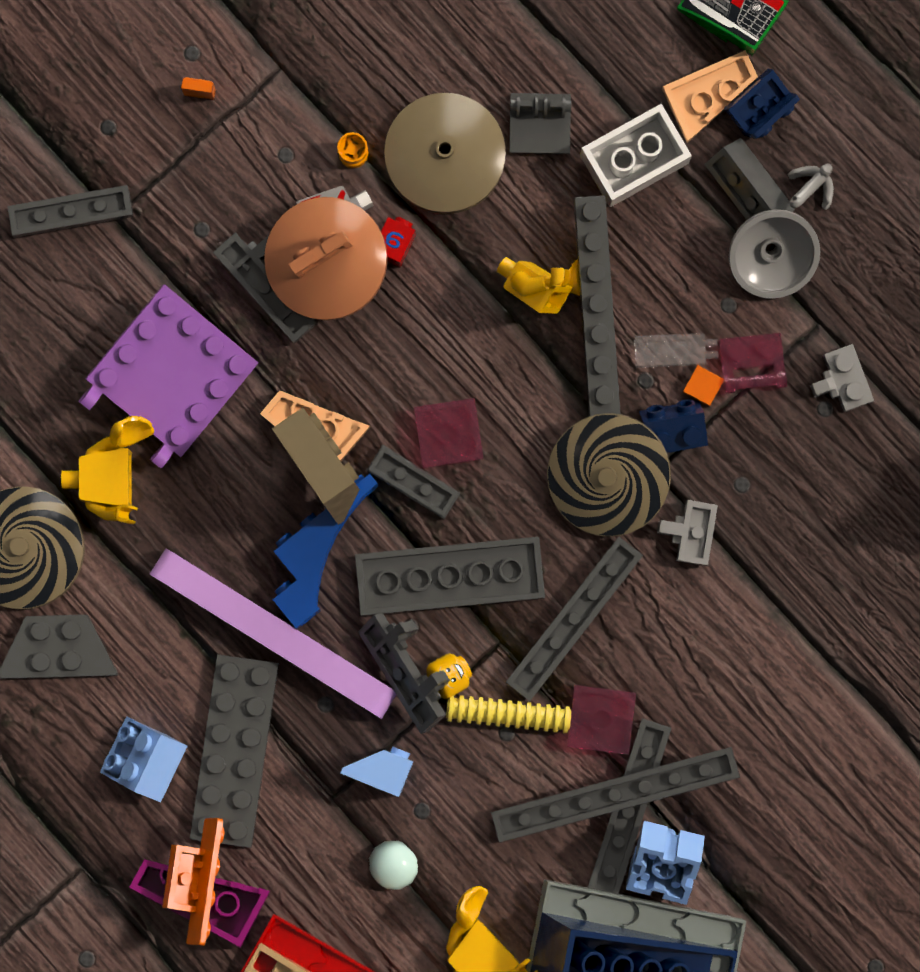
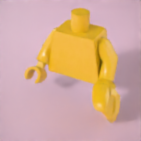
(538, 287)
(106, 471)
(472, 944)

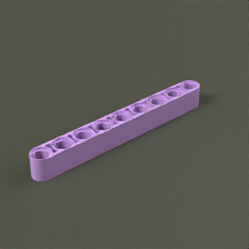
(273, 633)

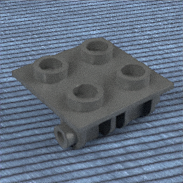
(540, 123)

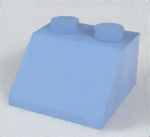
(382, 770)

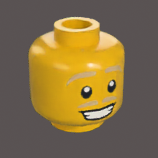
(456, 670)

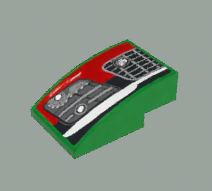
(739, 21)

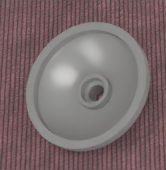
(781, 269)

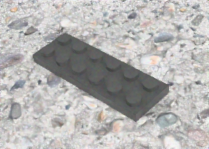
(450, 576)
(235, 747)

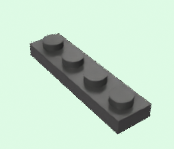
(70, 211)

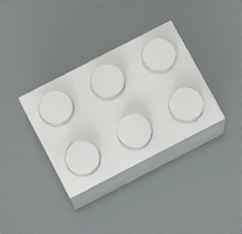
(635, 155)

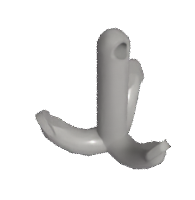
(820, 177)

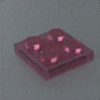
(448, 433)
(601, 719)

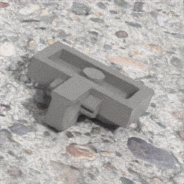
(844, 379)
(692, 532)

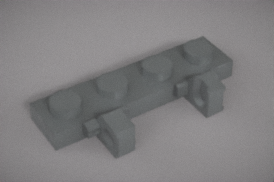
(248, 267)
(416, 692)

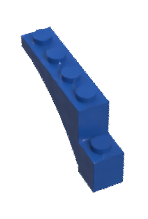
(306, 557)

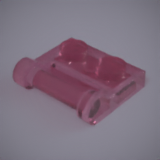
(752, 353)

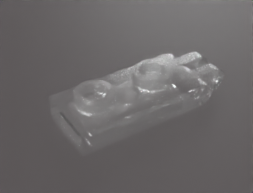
(673, 350)

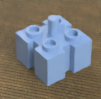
(665, 862)

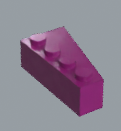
(234, 905)

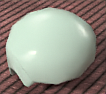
(393, 865)

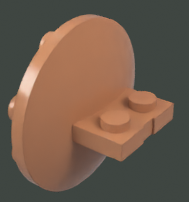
(325, 258)

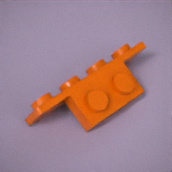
(192, 880)

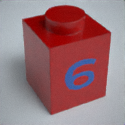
(398, 239)

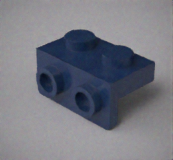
(761, 105)
(677, 425)

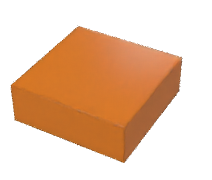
(198, 88)
(703, 385)

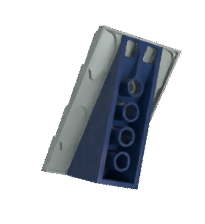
(621, 933)

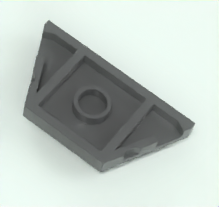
(57, 648)

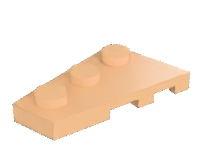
(707, 92)
(342, 429)

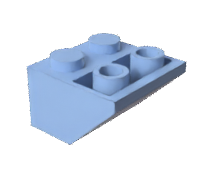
(143, 759)

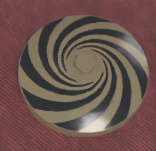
(609, 474)
(38, 548)

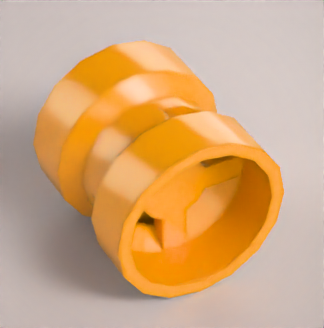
(351, 144)

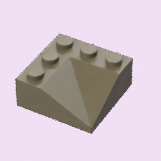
(318, 461)

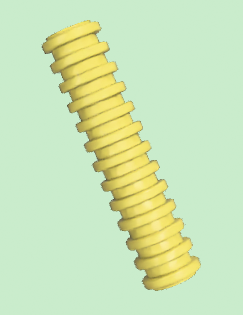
(508, 713)

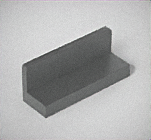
(746, 180)

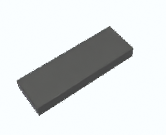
(413, 482)

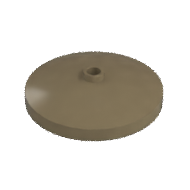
(439, 180)

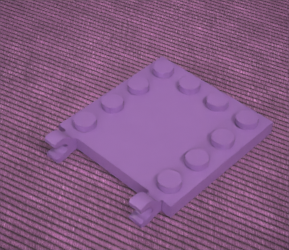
(170, 371)

